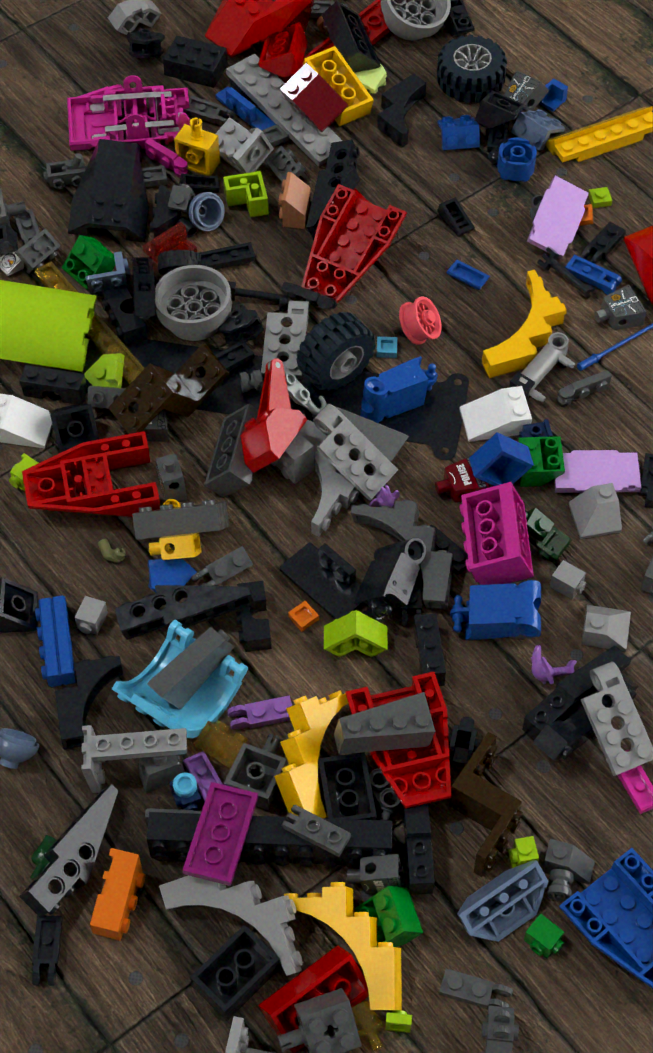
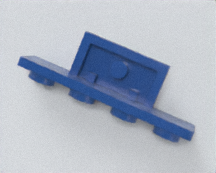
(244, 108)

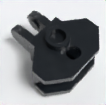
(145, 43)
(241, 325)
(463, 741)

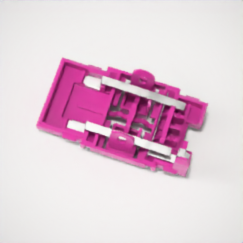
(97, 115)

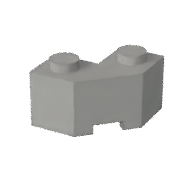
(131, 12)

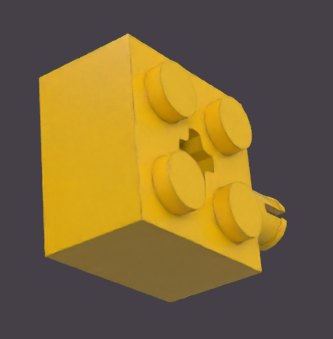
(198, 148)

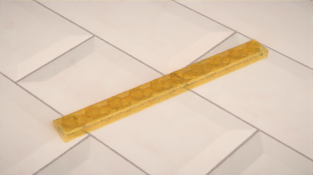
(100, 333)

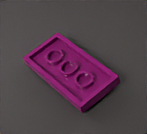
(220, 834)

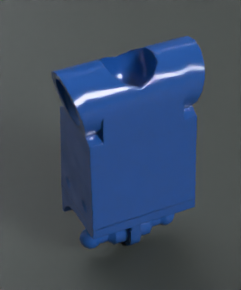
(397, 390)
(499, 611)

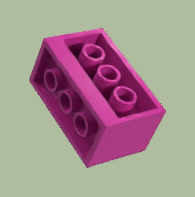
(496, 535)

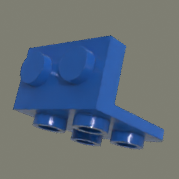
(459, 132)

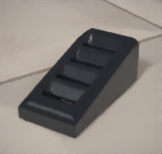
(195, 182)
(453, 204)

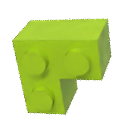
(248, 190)
(353, 633)

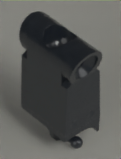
(391, 577)

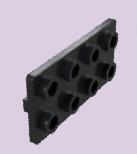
(324, 578)

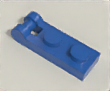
(593, 274)

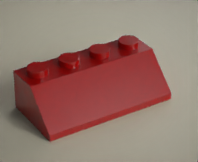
(284, 51)
(329, 973)

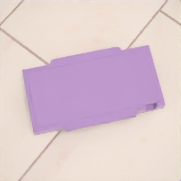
(558, 216)
(596, 468)

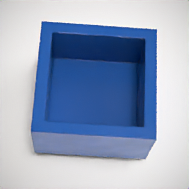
(501, 460)

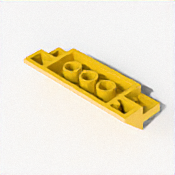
(603, 136)

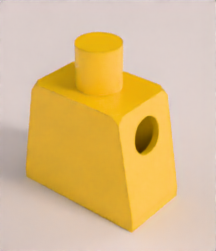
(185, 546)

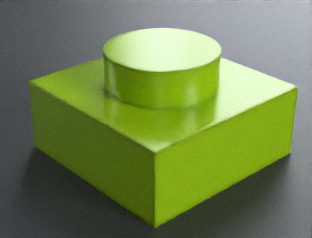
(600, 197)
(398, 1021)

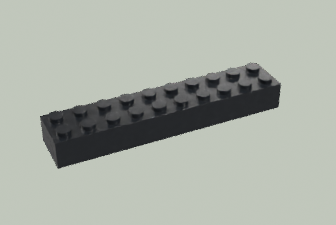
(267, 841)

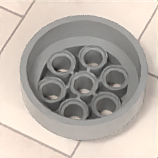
(415, 18)
(193, 301)

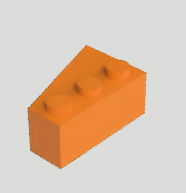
(117, 895)

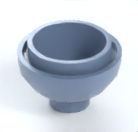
(211, 214)
(16, 747)

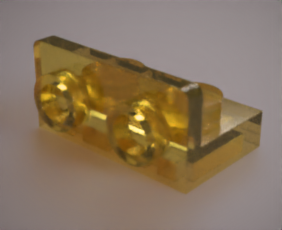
(220, 742)

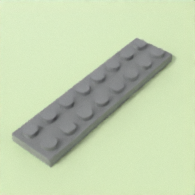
(264, 90)

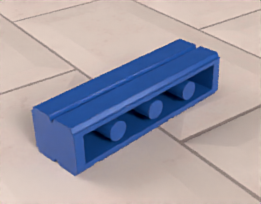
(56, 641)

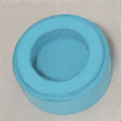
(184, 785)

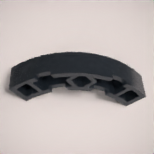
(562, 738)

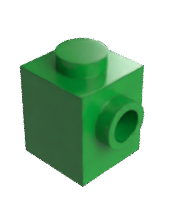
(544, 937)

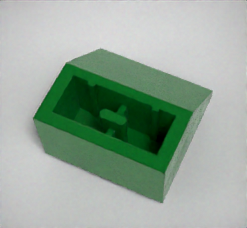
(87, 259)
(547, 460)
(395, 915)

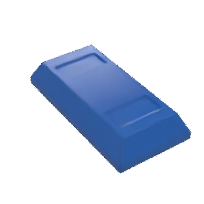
(467, 274)

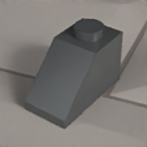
(570, 858)

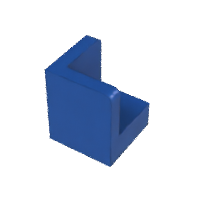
(556, 95)

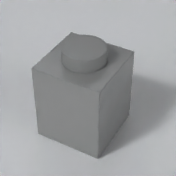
(568, 580)
(91, 615)

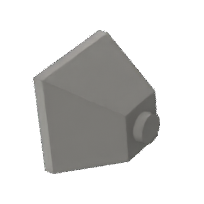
(596, 511)
(606, 627)

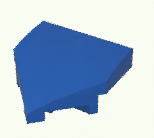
(169, 572)

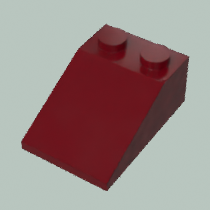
(313, 97)

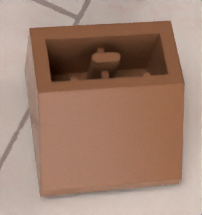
(294, 202)

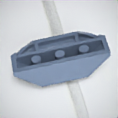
(504, 902)

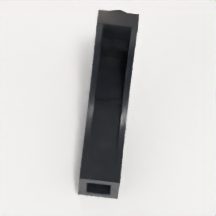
(396, 104)
(75, 702)

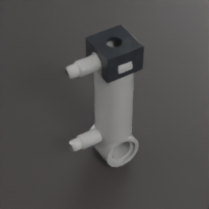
(541, 365)

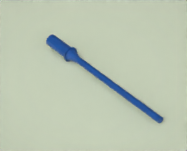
(596, 357)

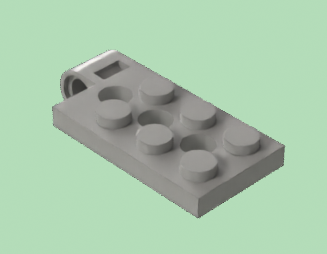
(298, 315)
(334, 423)
(610, 682)

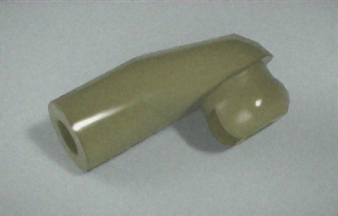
(111, 554)

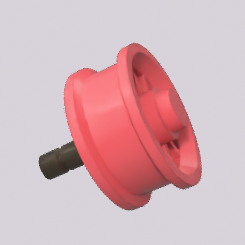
(419, 321)

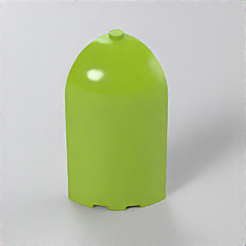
(45, 325)

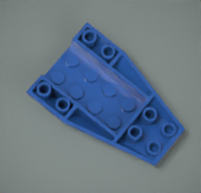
(618, 914)

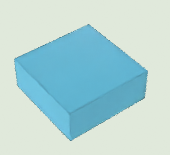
(387, 347)

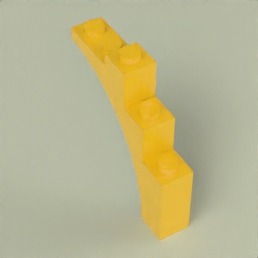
(521, 347)
(300, 778)
(379, 964)

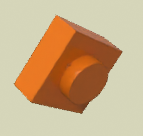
(587, 217)
(303, 616)

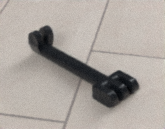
(551, 262)
(282, 299)

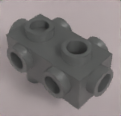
(65, 172)

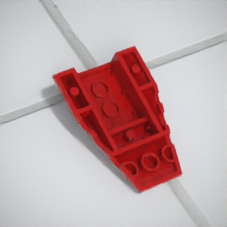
(413, 773)

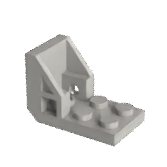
(243, 148)

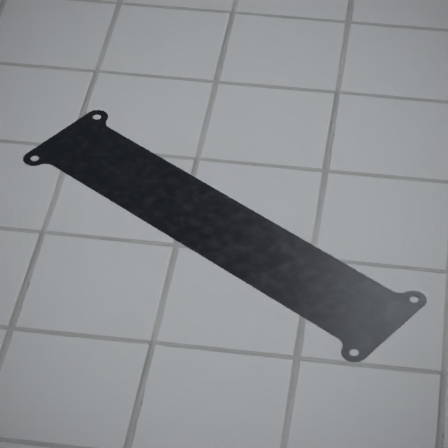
(432, 424)

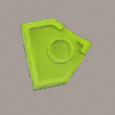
(106, 371)

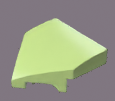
(372, 78)

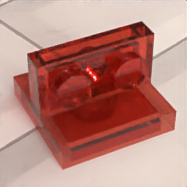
(171, 239)

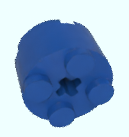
(517, 159)

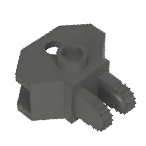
(499, 1030)

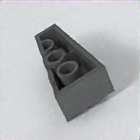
(180, 520)
(387, 727)

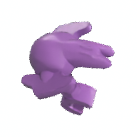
(384, 497)
(544, 672)

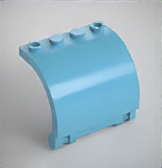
(204, 706)

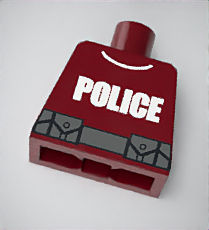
(459, 480)

